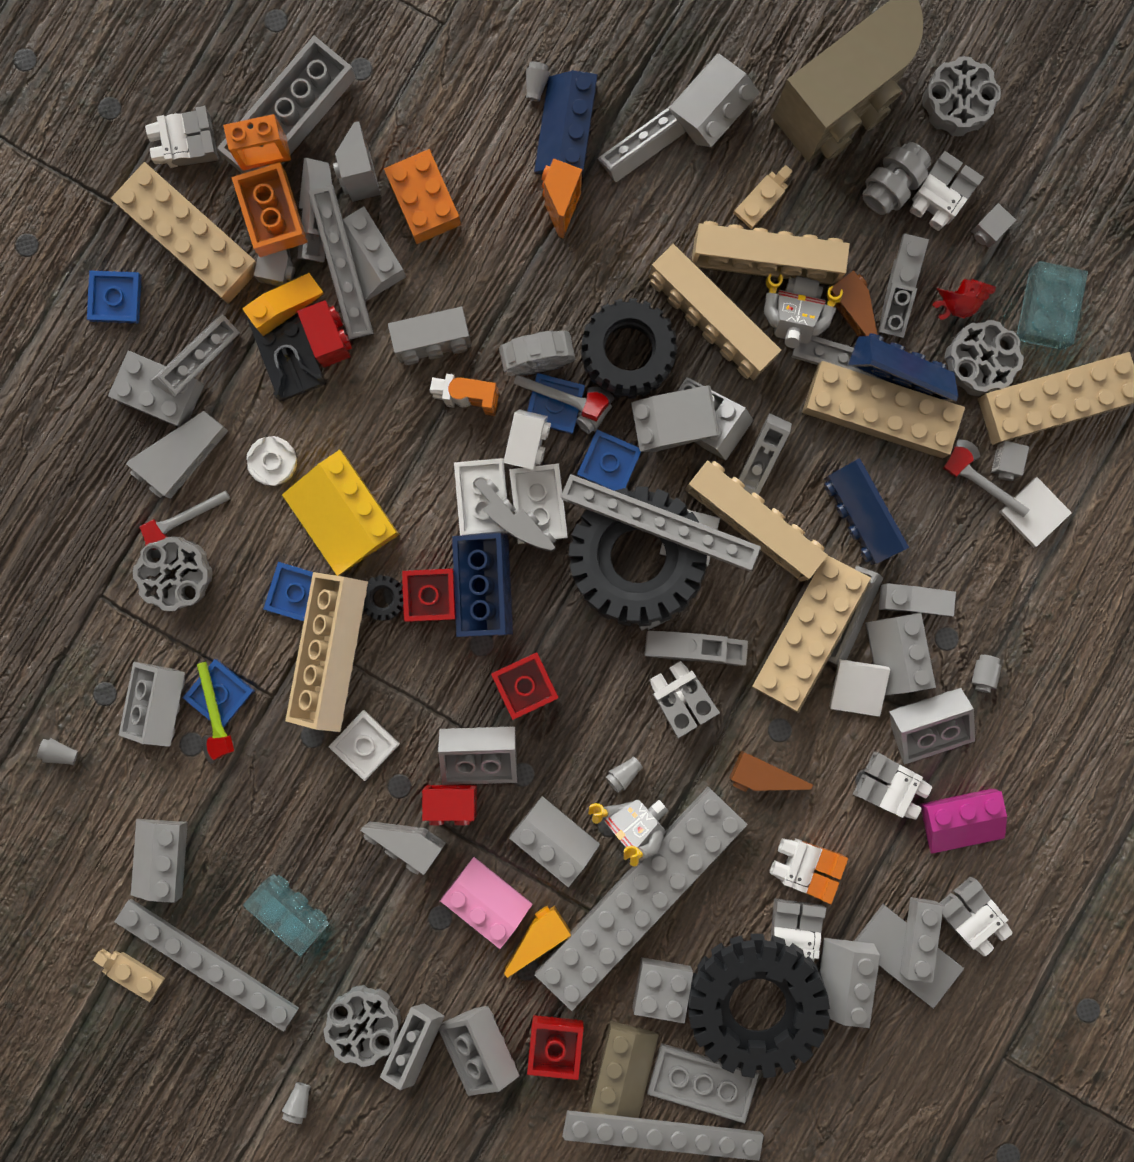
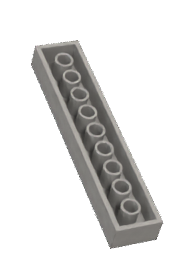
(639, 899)

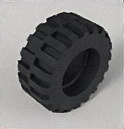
(634, 316)

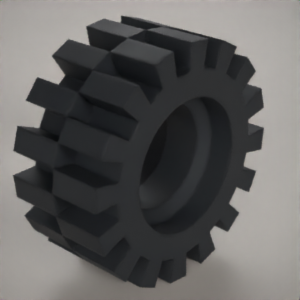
(397, 603)

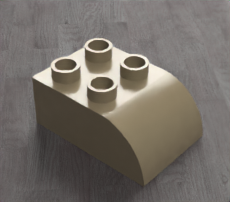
(850, 81)

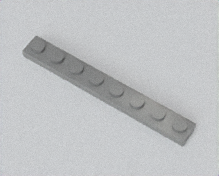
(661, 523)
(206, 964)
(662, 1135)

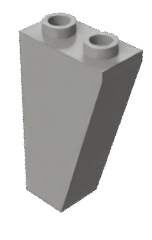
(177, 455)

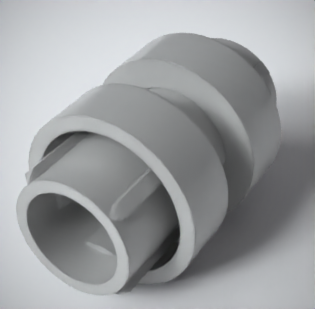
(903, 170)

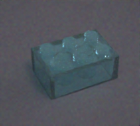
(1052, 305)
(286, 913)

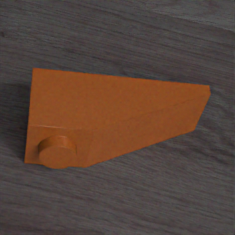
(855, 304)
(762, 776)

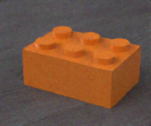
(422, 196)
(269, 210)

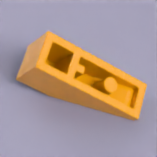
(282, 303)
(542, 935)

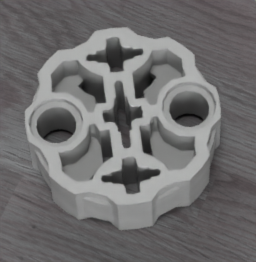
(953, 79)
(537, 353)
(998, 359)
(174, 597)
(387, 1025)

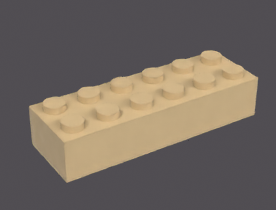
(185, 232)
(766, 253)
(712, 313)
(1059, 398)
(883, 409)
(756, 522)
(812, 633)
(326, 652)

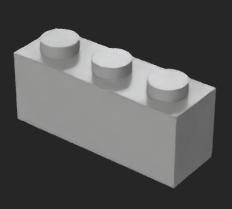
(921, 940)
(412, 1046)

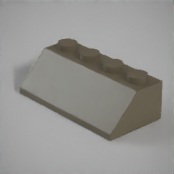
(623, 1071)

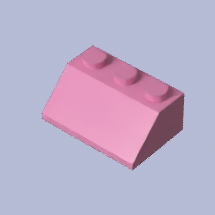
(486, 902)

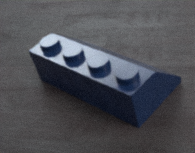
(566, 119)
(902, 368)
(865, 512)
(482, 585)

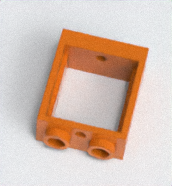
(245, 142)

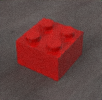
(324, 333)
(428, 595)
(524, 685)
(449, 803)
(555, 1047)

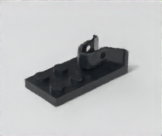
(289, 359)

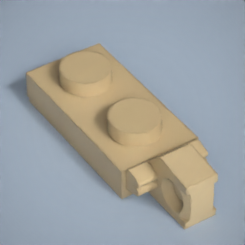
(763, 197)
(130, 973)

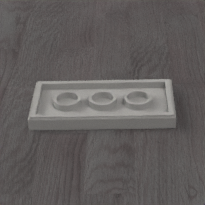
(888, 935)
(701, 1083)

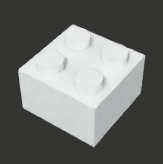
(526, 439)

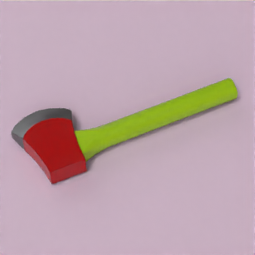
(218, 744)

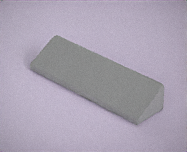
(641, 145)
(196, 356)
(853, 628)

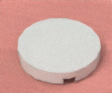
(271, 461)

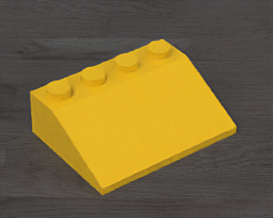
(340, 513)

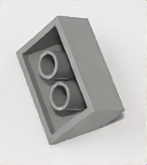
(713, 101)
(355, 166)
(372, 256)
(904, 649)
(152, 704)
(933, 725)
(477, 755)
(554, 841)
(159, 860)
(850, 980)
(478, 1051)

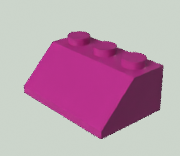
(964, 820)

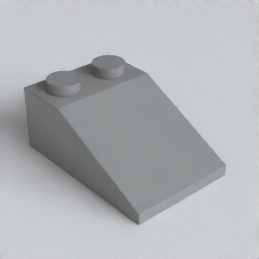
(675, 419)

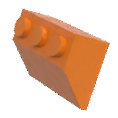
(561, 193)

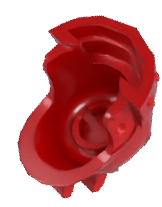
(965, 300)

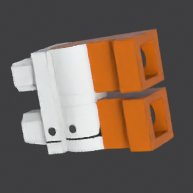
(466, 392)
(800, 868)

